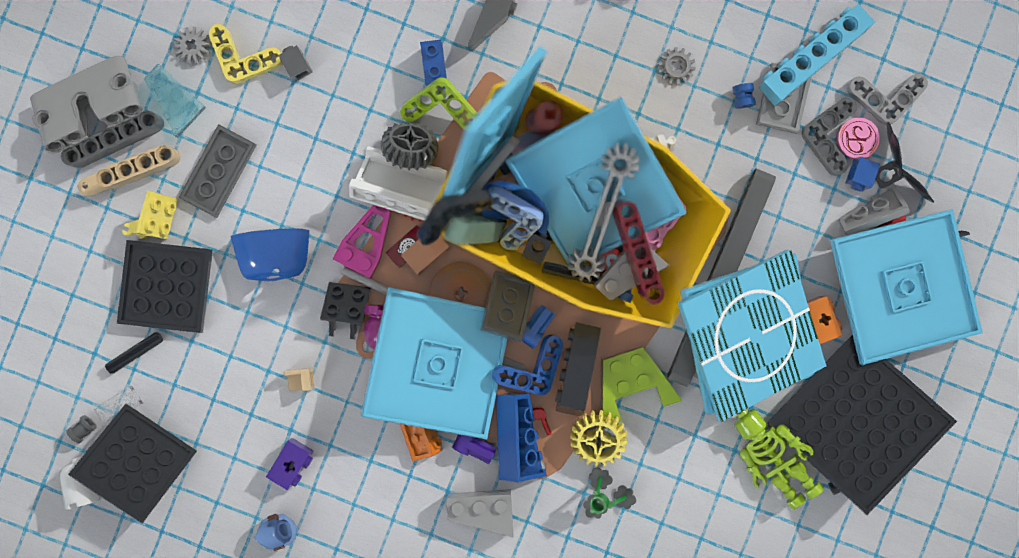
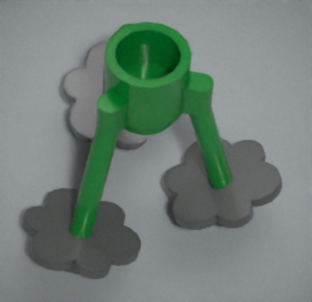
(598, 502)

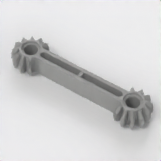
(603, 212)

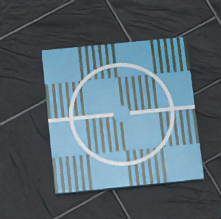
(752, 334)

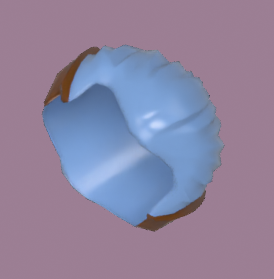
(276, 532)

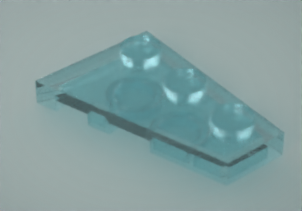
(175, 101)

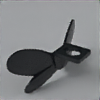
(896, 165)

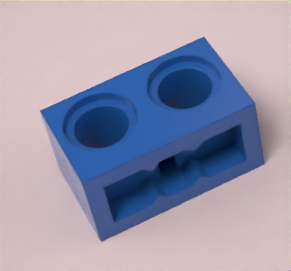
(433, 60)

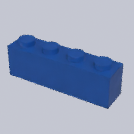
(517, 439)

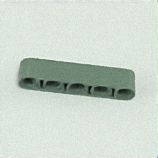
(474, 229)

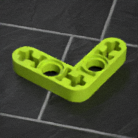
(439, 97)

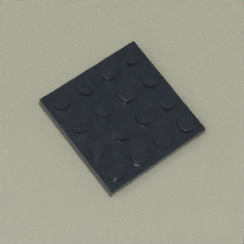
(164, 286)
(133, 463)

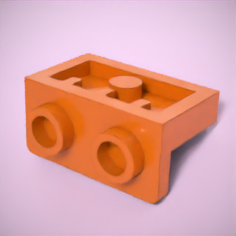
(421, 442)

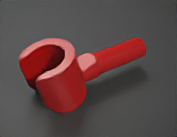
(539, 413)

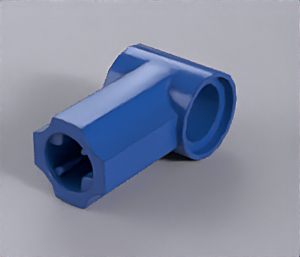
(537, 325)

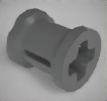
(81, 429)

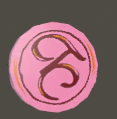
(858, 138)

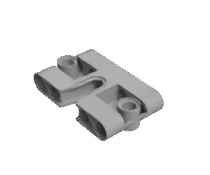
(61, 107)

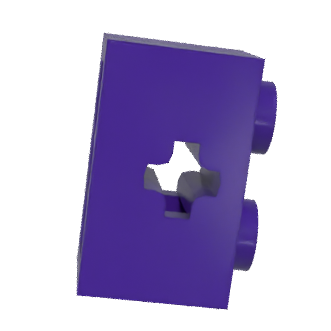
(280, 471)

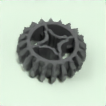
(409, 146)

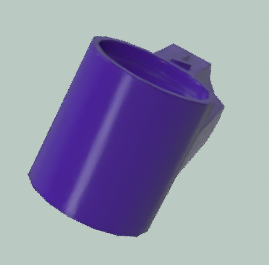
(475, 447)

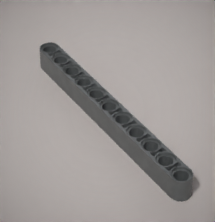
(728, 259)

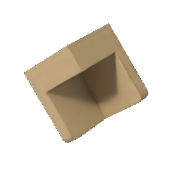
(300, 379)

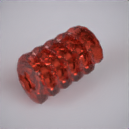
(544, 117)

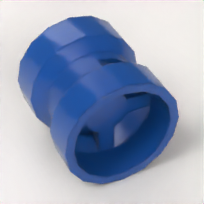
(744, 95)

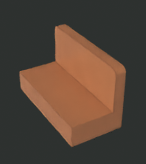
(422, 256)

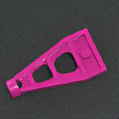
(357, 259)

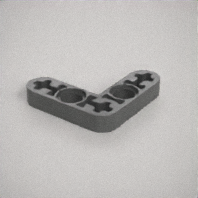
(822, 130)

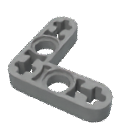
(885, 104)

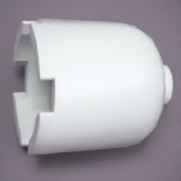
(74, 491)

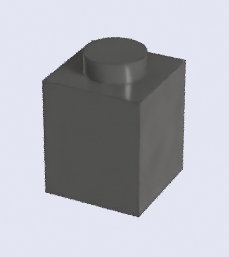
(295, 63)

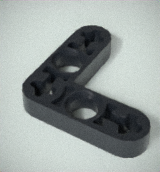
(451, 206)

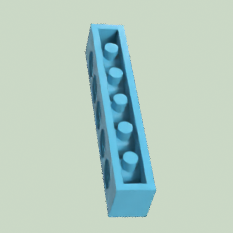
(858, 23)

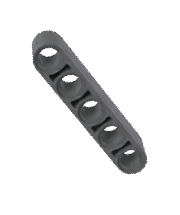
(102, 140)

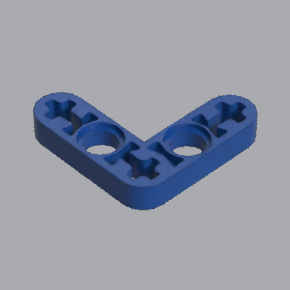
(539, 375)

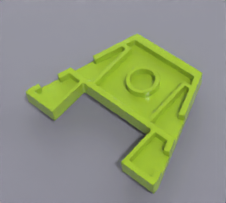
(630, 374)

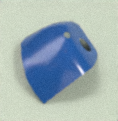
(523, 193)
(271, 249)

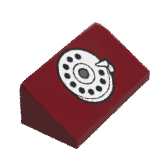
(401, 246)

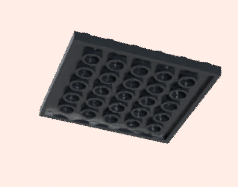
(863, 425)

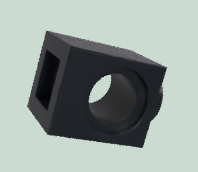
(537, 255)

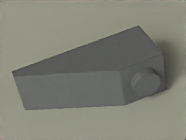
(492, 17)

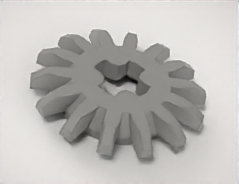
(191, 54)
(685, 65)

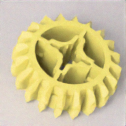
(607, 439)

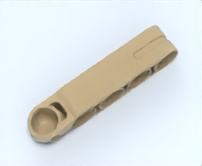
(97, 182)

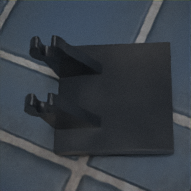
(345, 304)

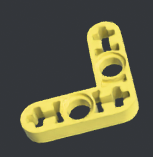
(235, 62)

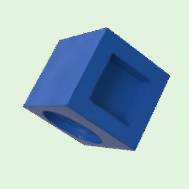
(862, 174)

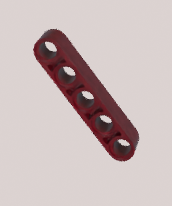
(645, 259)

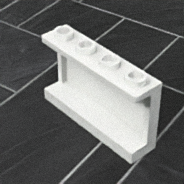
(397, 189)

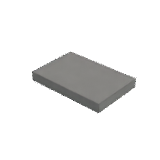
(787, 113)

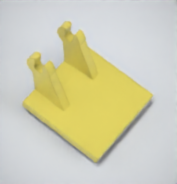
(154, 217)

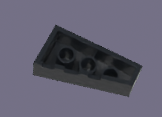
(578, 369)

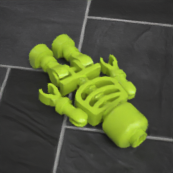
(752, 427)

